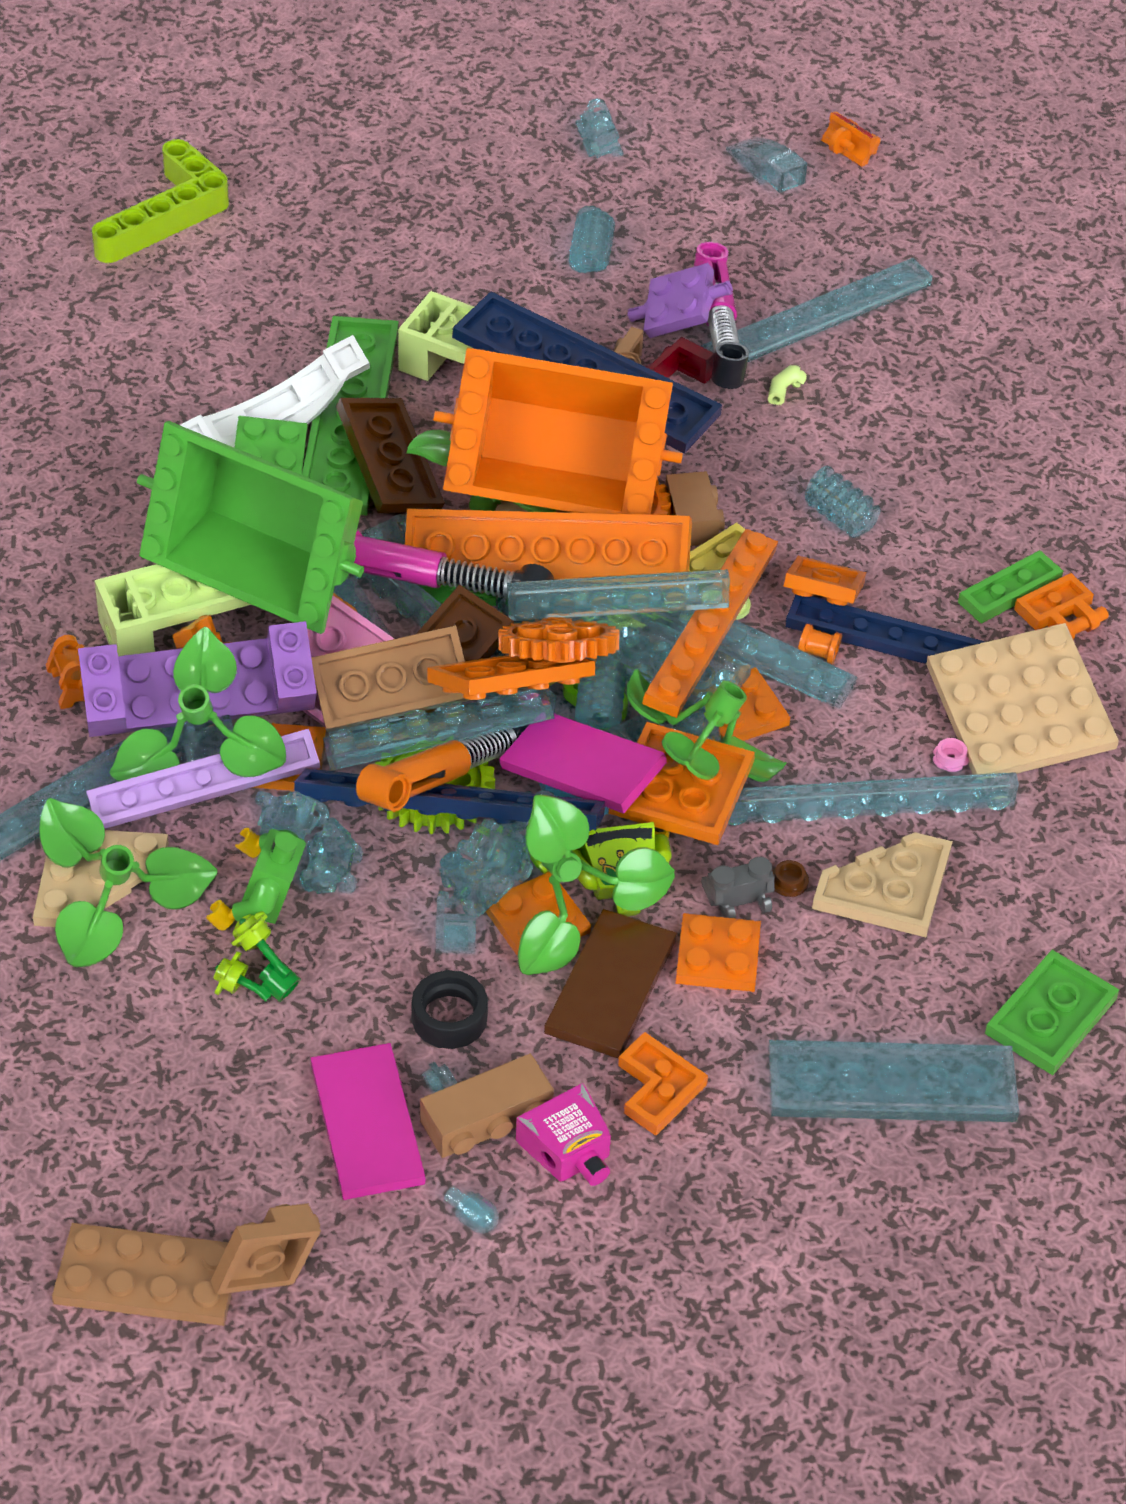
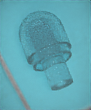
(473, 1210)

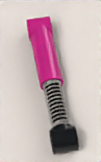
(729, 355)
(433, 567)

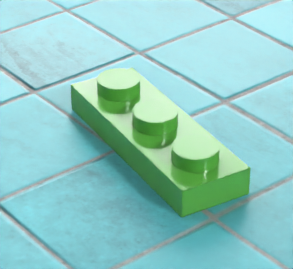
(1002, 589)

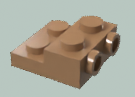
(267, 1252)

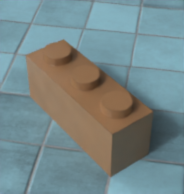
(483, 1105)

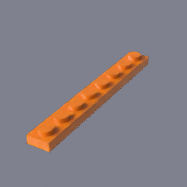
(709, 627)

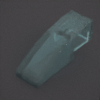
(770, 162)

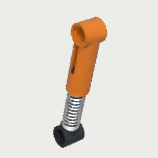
(397, 782)

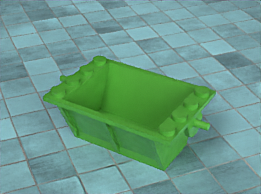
(249, 527)

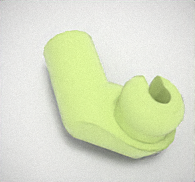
(781, 381)

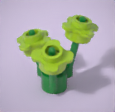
(276, 977)

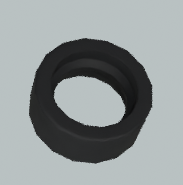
(449, 1034)

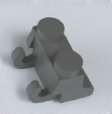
(740, 885)

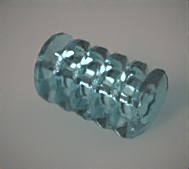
(591, 240)
(841, 502)
(602, 695)

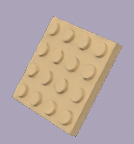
(1022, 702)

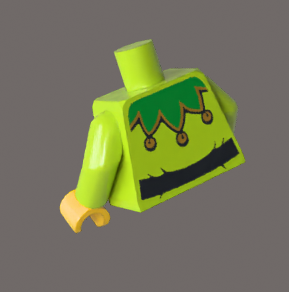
(606, 848)

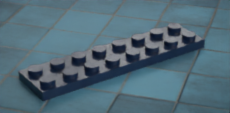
(514, 330)

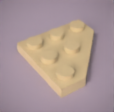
(83, 881)
(888, 885)

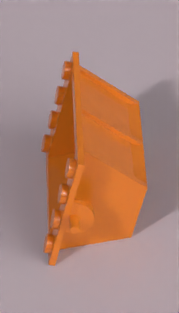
(557, 435)

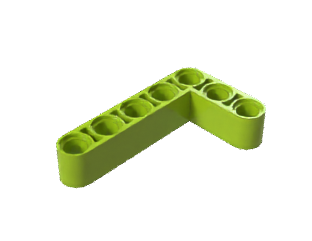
(198, 195)

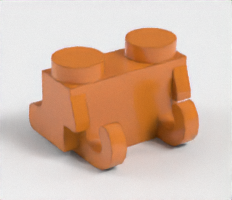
(66, 664)

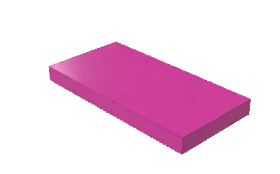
(584, 761)
(367, 1121)

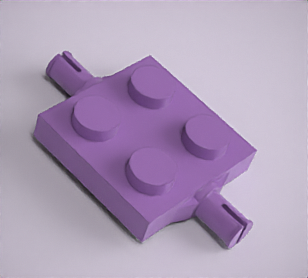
(679, 300)

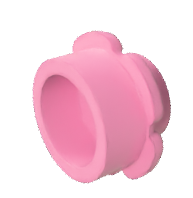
(950, 755)

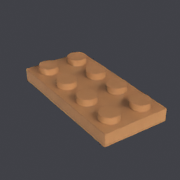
(384, 678)
(141, 1274)

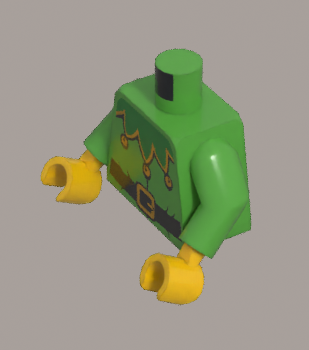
(270, 879)

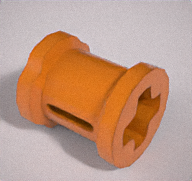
(820, 643)

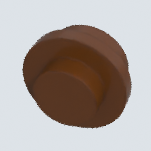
(790, 878)

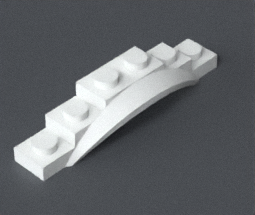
(295, 399)

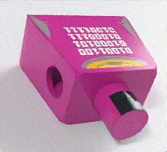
(567, 1136)

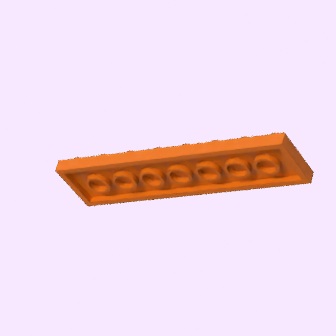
(561, 542)

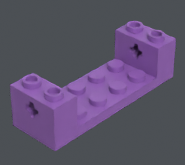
(141, 692)

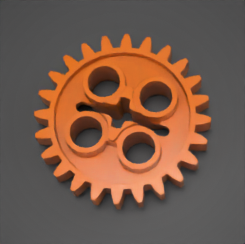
(558, 639)

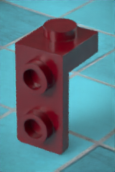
(686, 358)

